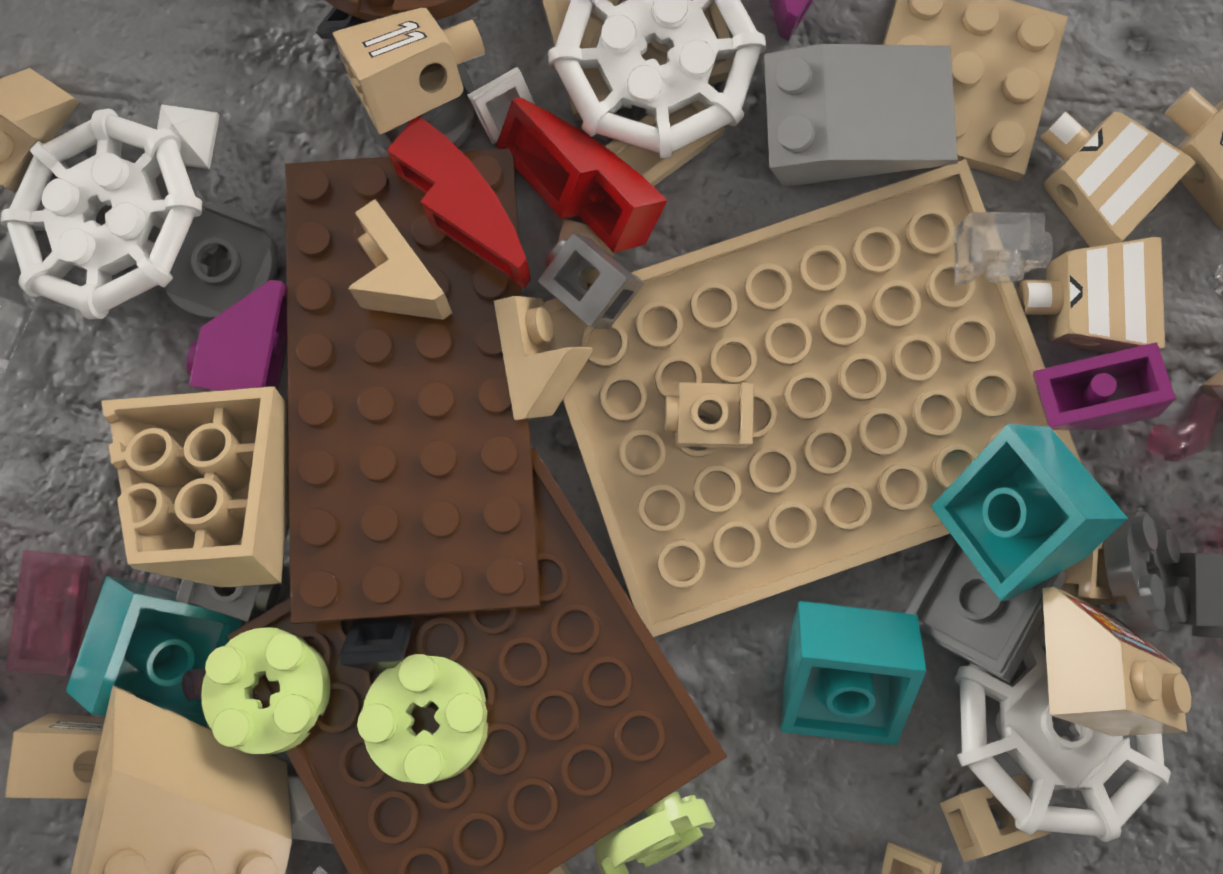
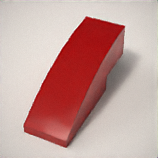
(581, 176)
(458, 198)

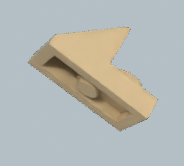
(29, 112)
(400, 280)
(534, 371)

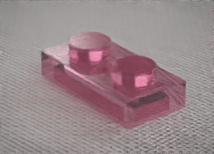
(48, 612)

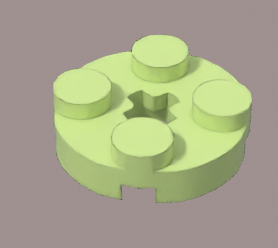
(234, 672)
(388, 725)
(667, 830)

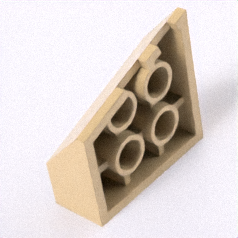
(203, 484)
(180, 800)

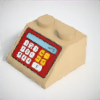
(1108, 673)

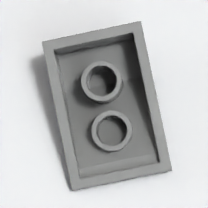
(858, 111)

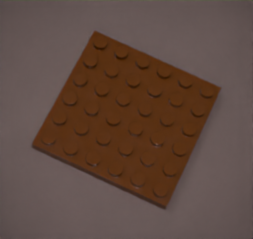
(577, 721)

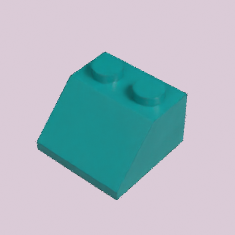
(1026, 510)
(145, 646)
(851, 673)

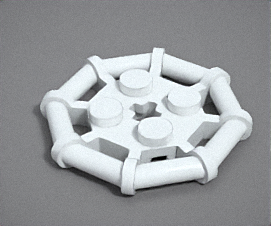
(651, 85)
(77, 198)
(1051, 759)

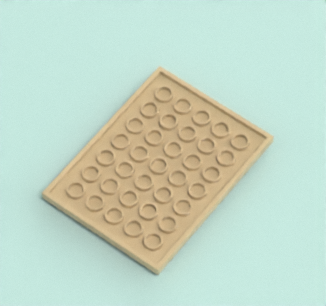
(865, 397)

